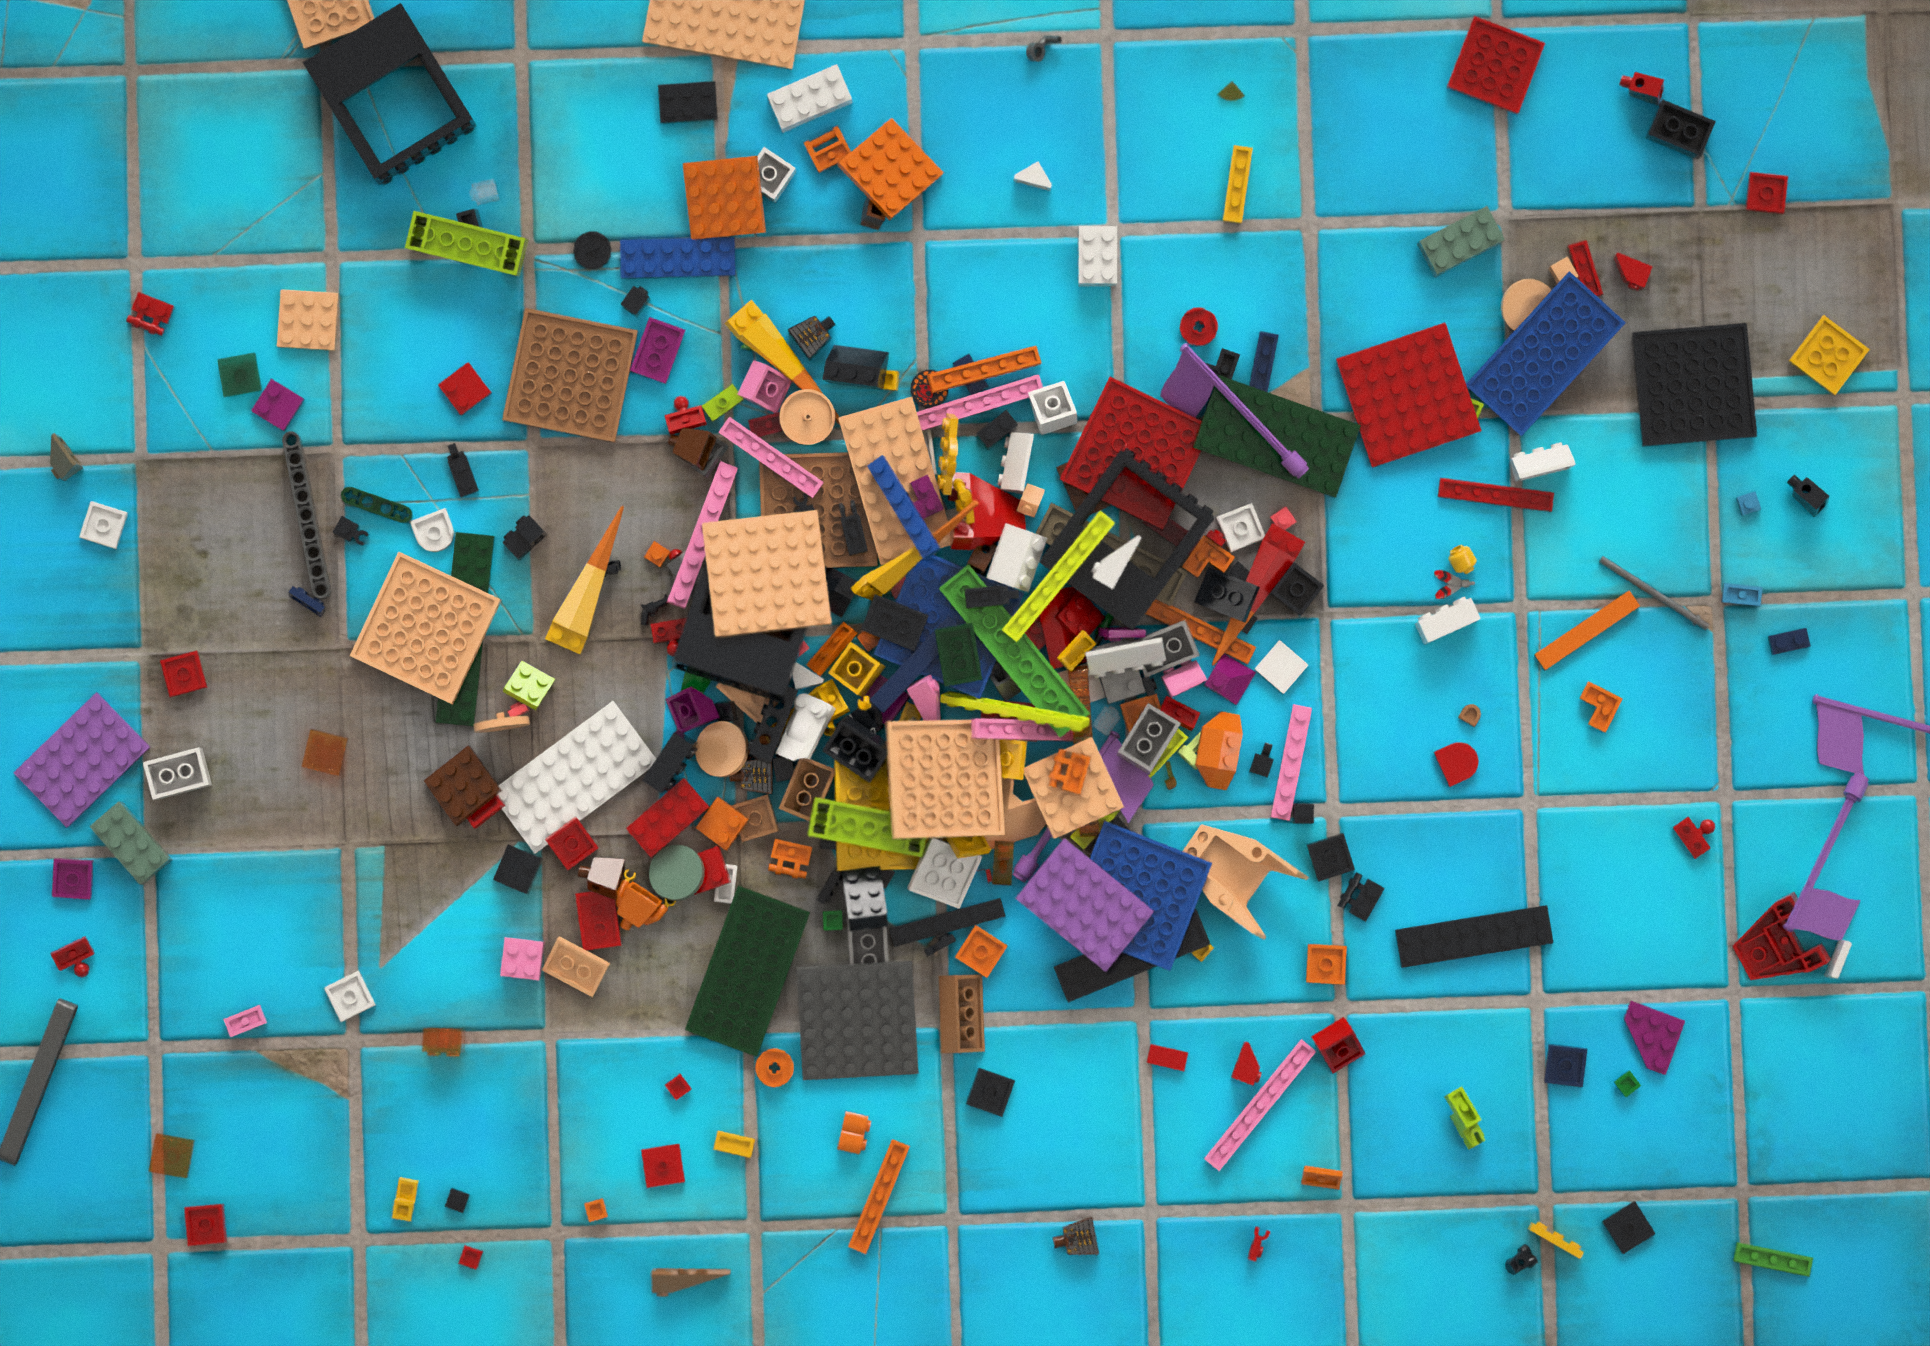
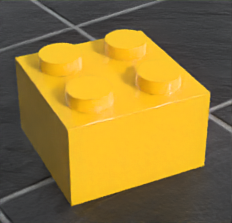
(856, 669)

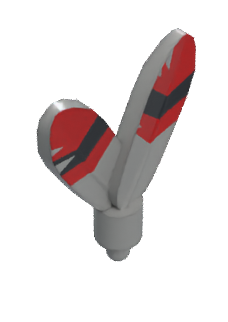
(1454, 584)

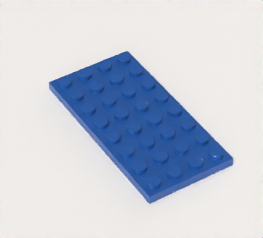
(1545, 353)

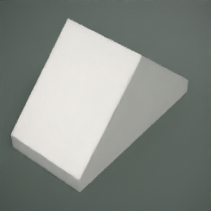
(1034, 176)
(805, 678)

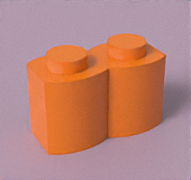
(853, 1132)

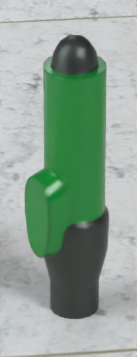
(1106, 623)

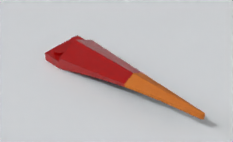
(1271, 562)

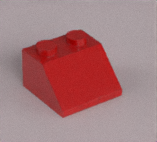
(1338, 1045)

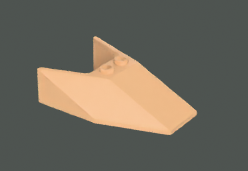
(1236, 871)

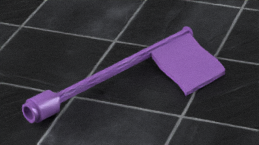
(1191, 388)
(1842, 732)
(1131, 785)
(1819, 909)

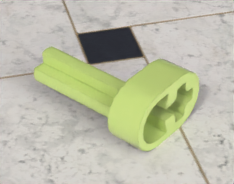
(1188, 752)

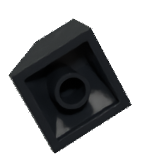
(839, 591)

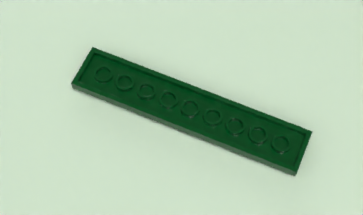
(473, 566)

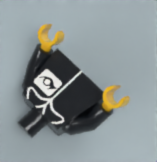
(865, 714)

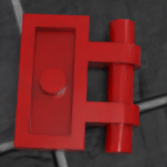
(152, 308)

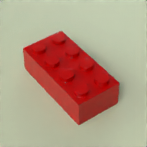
(668, 817)

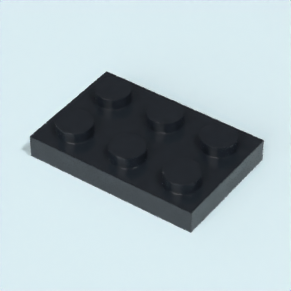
(687, 102)
(1226, 594)
(894, 622)

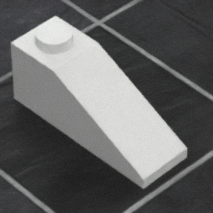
(1113, 565)

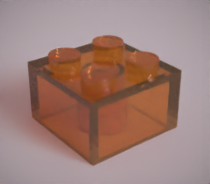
(444, 1040)

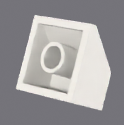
(1053, 407)

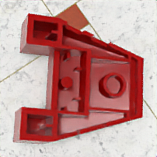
(990, 514)
(1771, 950)

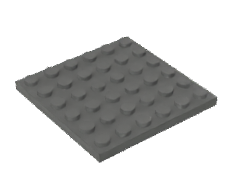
(857, 1020)

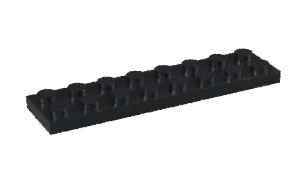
(1474, 936)
(1082, 976)

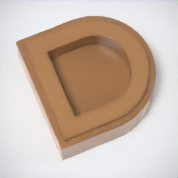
(1470, 714)

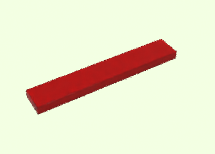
(1495, 494)

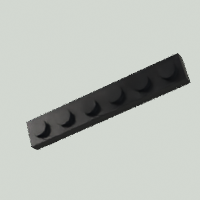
(947, 922)

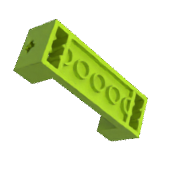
(466, 243)
(859, 826)

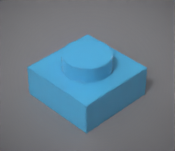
(1748, 503)

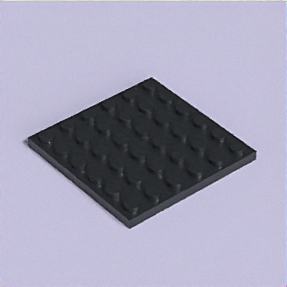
(1694, 384)

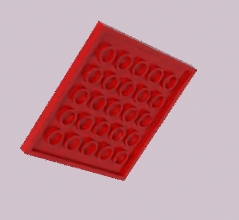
(1408, 395)
(1150, 430)

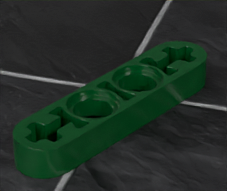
(376, 506)

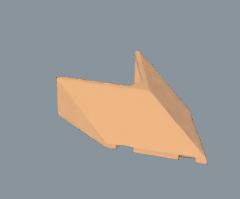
(1020, 817)

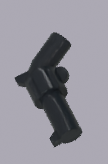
(651, 608)

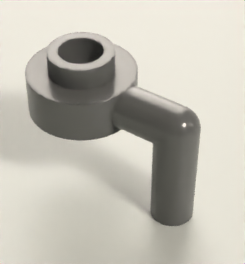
(1036, 51)

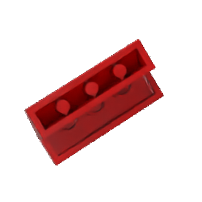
(1054, 633)

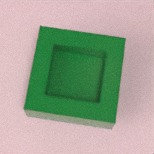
(832, 920)
(1627, 1083)

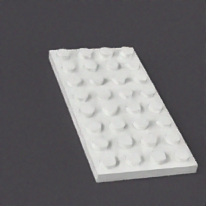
(575, 775)

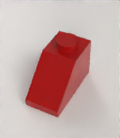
(1632, 271)
(1246, 1066)

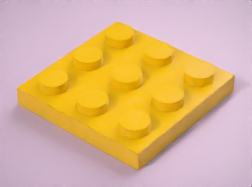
(1829, 355)

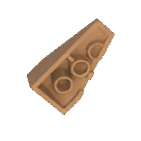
(675, 1279)

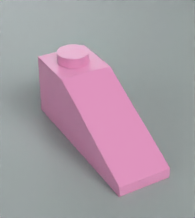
(926, 697)

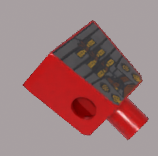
(1649, 92)

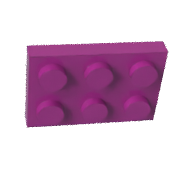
(657, 350)

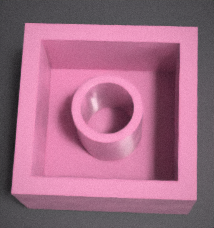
(522, 958)

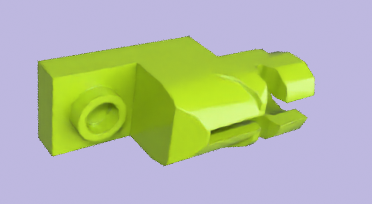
(1465, 1118)

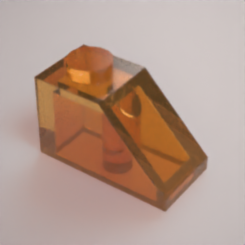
(1003, 863)

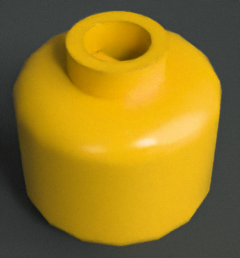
(1462, 559)

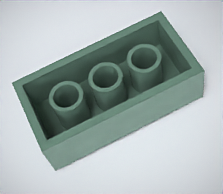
(1461, 241)
(131, 843)

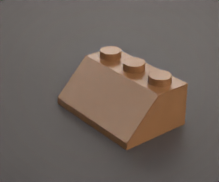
(808, 781)

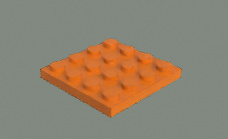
(890, 169)
(724, 197)

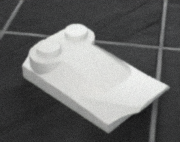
(804, 727)

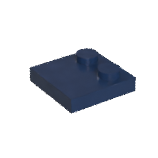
(1565, 1065)

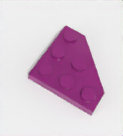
(1653, 1034)

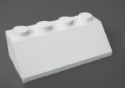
(1126, 656)

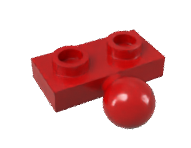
(684, 418)
(668, 631)
(1693, 837)
(73, 955)

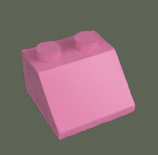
(764, 386)
(1183, 678)

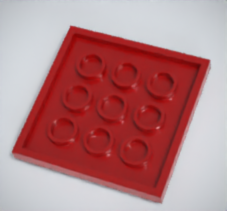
(1495, 65)

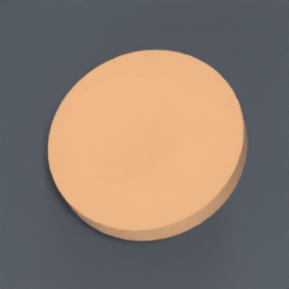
(1521, 300)
(807, 416)
(501, 723)
(722, 749)

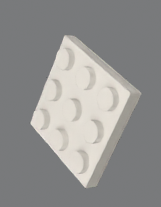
(942, 874)

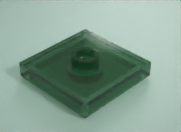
(239, 375)

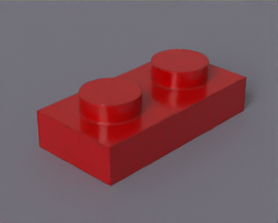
(1180, 712)

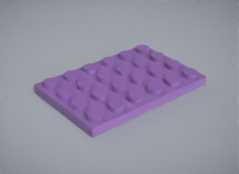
(82, 760)
(1084, 904)

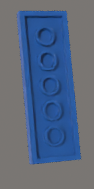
(677, 257)

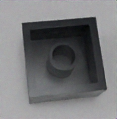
(1296, 589)

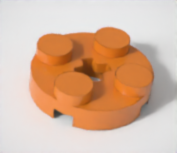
(781, 1076)

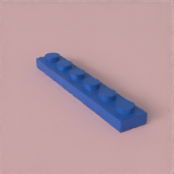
(904, 507)

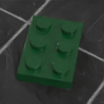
(958, 654)

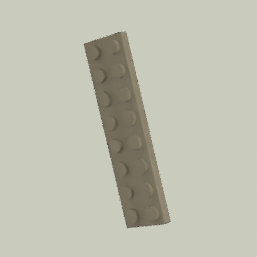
(1057, 518)

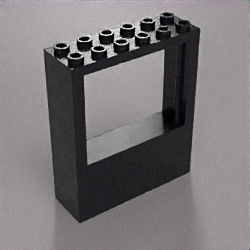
(368, 57)
(1135, 588)
(744, 661)

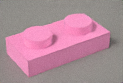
(245, 1021)

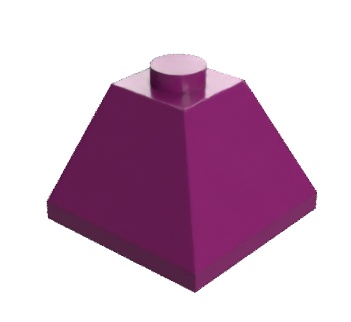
(1229, 679)
(691, 709)

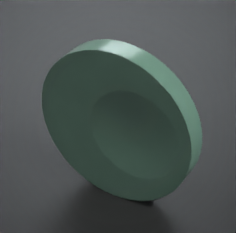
(676, 872)

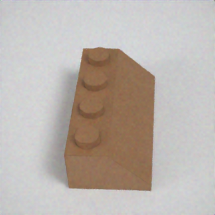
(961, 1013)

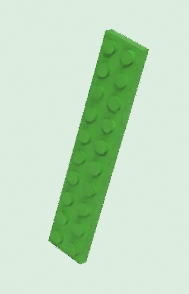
(1020, 658)

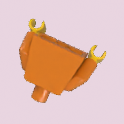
(638, 905)

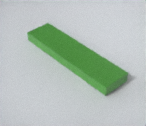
(1773, 1259)

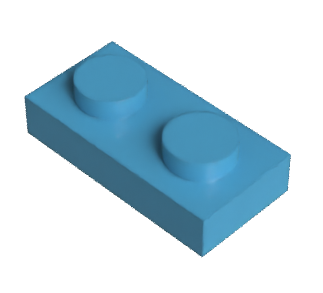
(1741, 594)

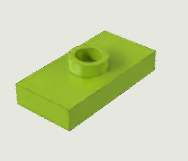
(722, 403)

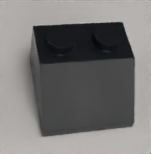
(518, 869)

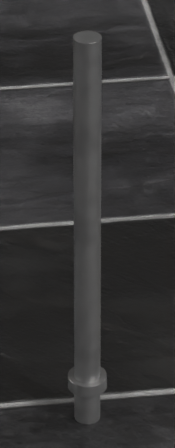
(1696, 620)

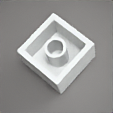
(774, 174)

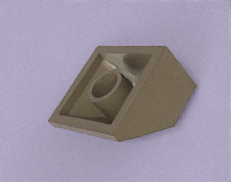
(62, 459)

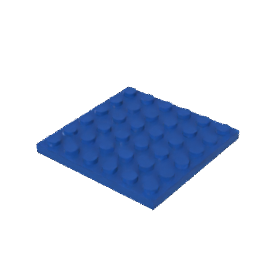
(922, 594)
(1159, 877)

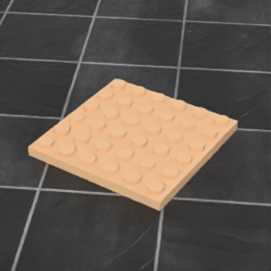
(766, 573)
(425, 627)
(943, 780)

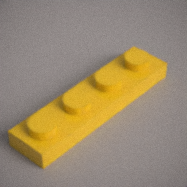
(1237, 184)

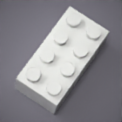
(809, 98)

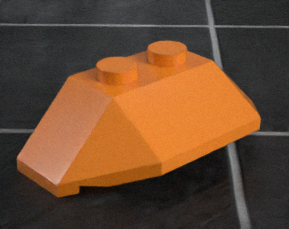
(1219, 750)

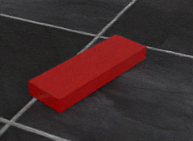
(1585, 267)

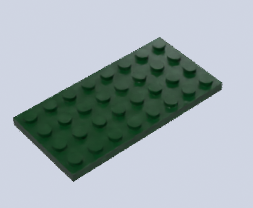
(1315, 435)
(747, 970)

